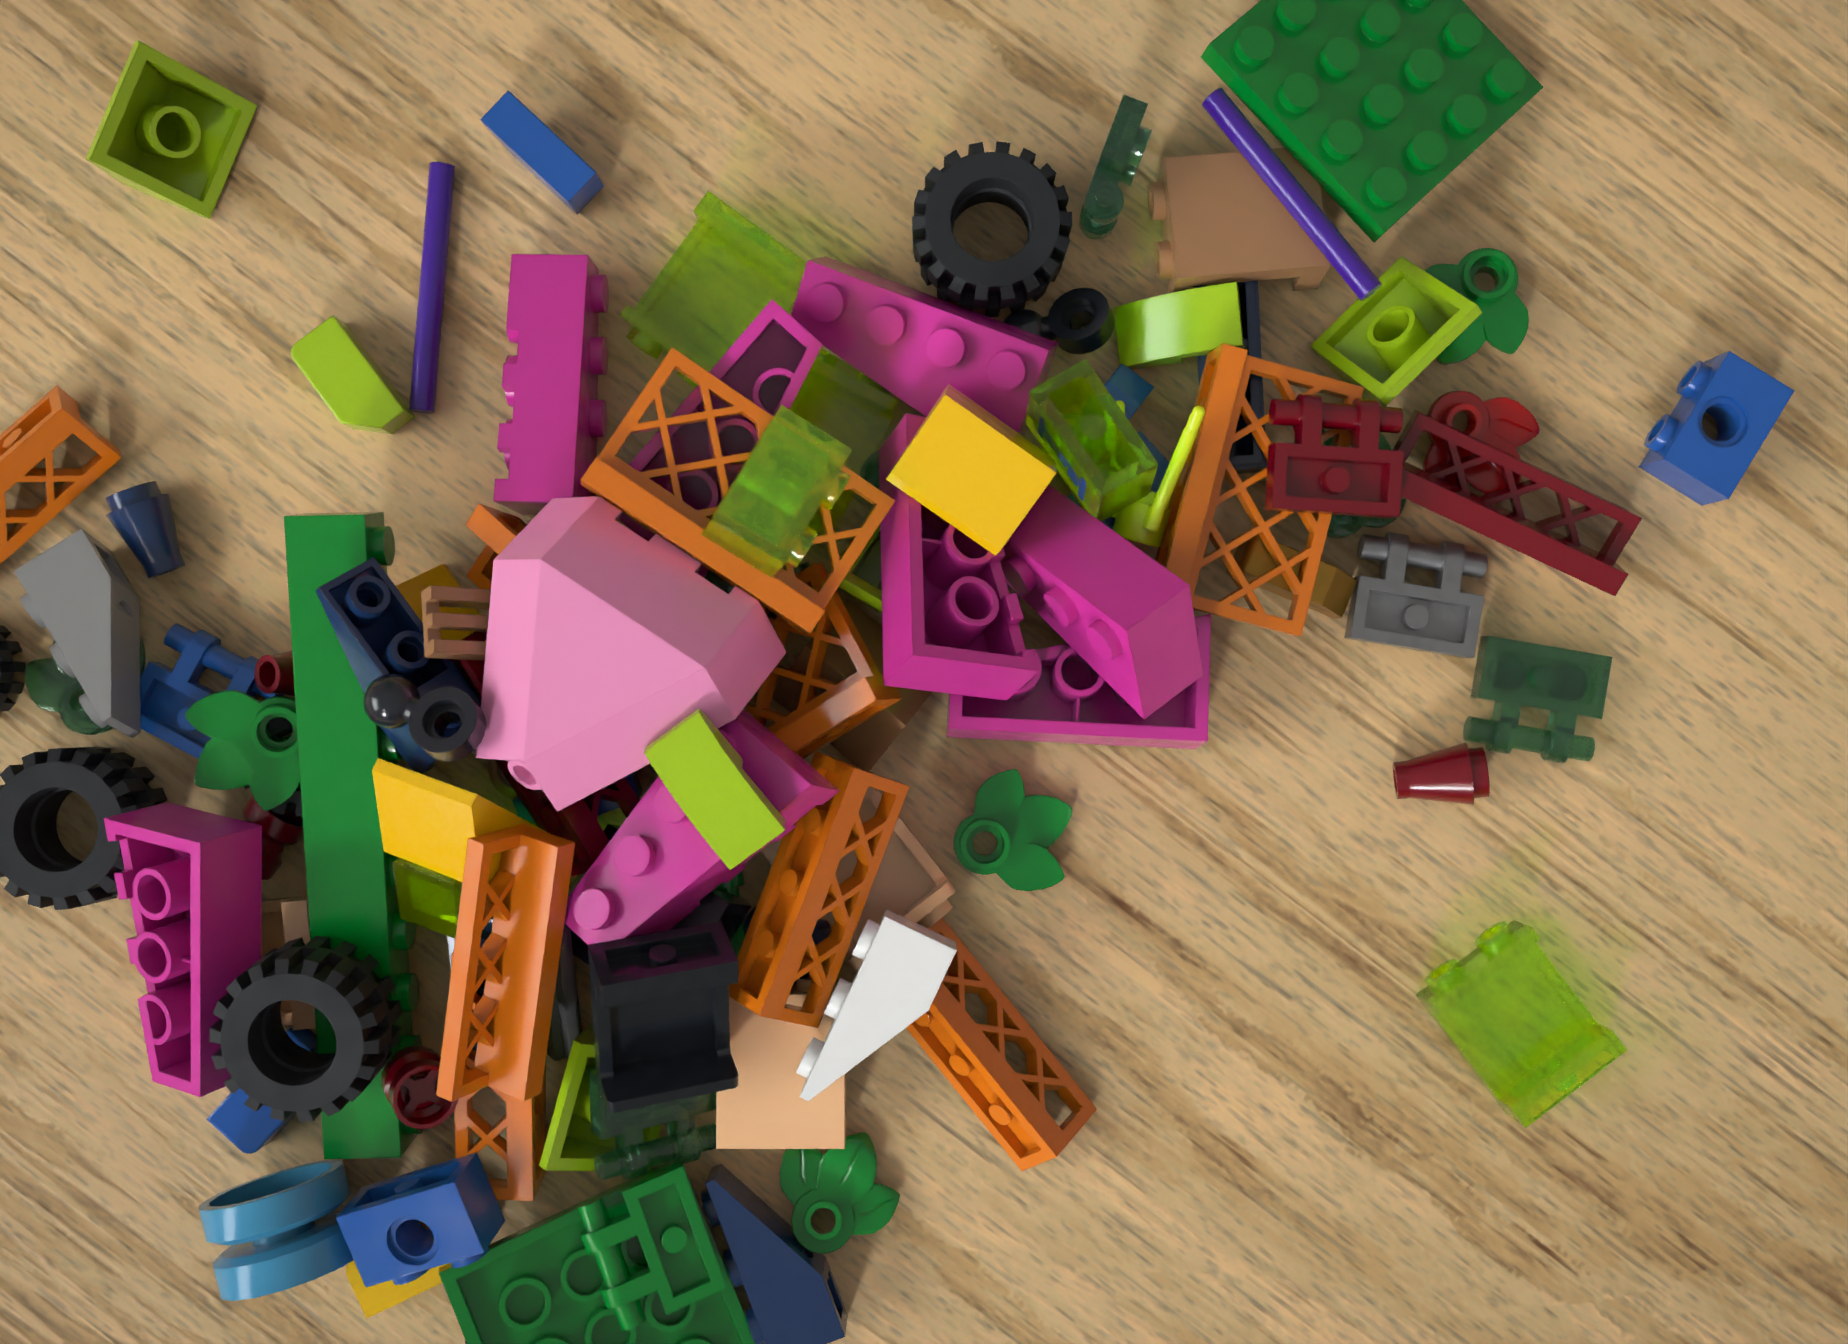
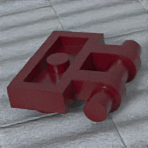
(1334, 478)

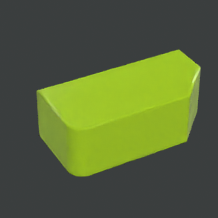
(349, 379)

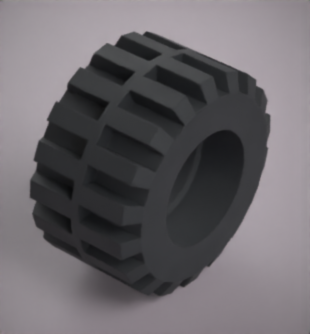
(1001, 180)
(28, 817)
(270, 1063)

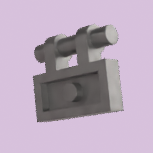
(1411, 614)

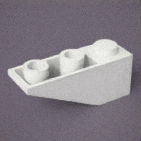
(889, 992)

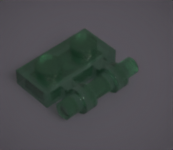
(1116, 164)
(1542, 679)
(631, 1154)

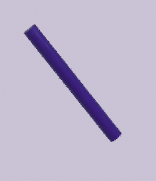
(1291, 194)
(432, 287)

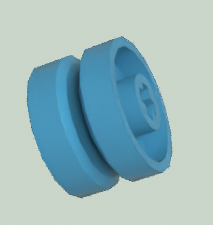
(278, 1230)

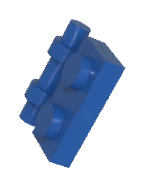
(171, 692)

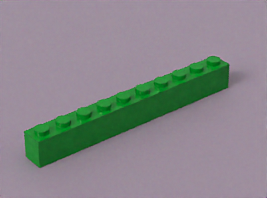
(345, 862)

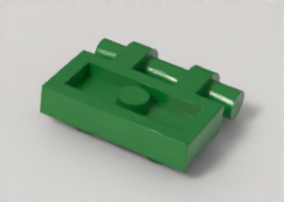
(672, 1240)

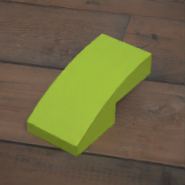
(1178, 325)
(714, 789)

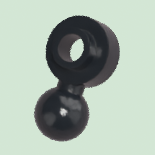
(1066, 317)
(395, 702)

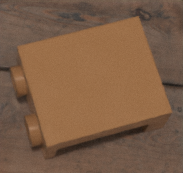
(1229, 225)

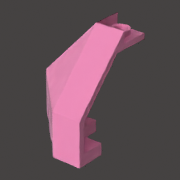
(607, 649)

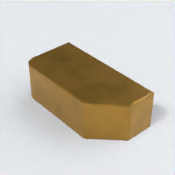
(1331, 587)

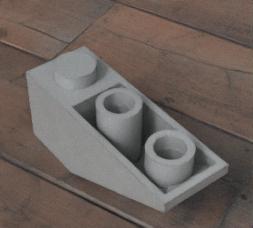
(95, 623)

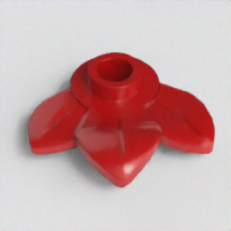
(1494, 421)

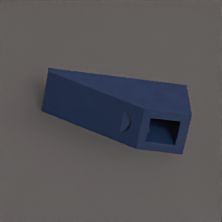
(383, 638)
(786, 1284)

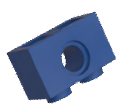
(1745, 409)
(447, 1197)

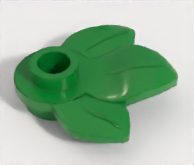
(1503, 314)
(243, 747)
(1022, 832)
(841, 1183)

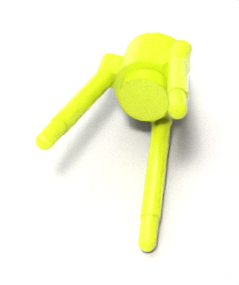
(1148, 517)

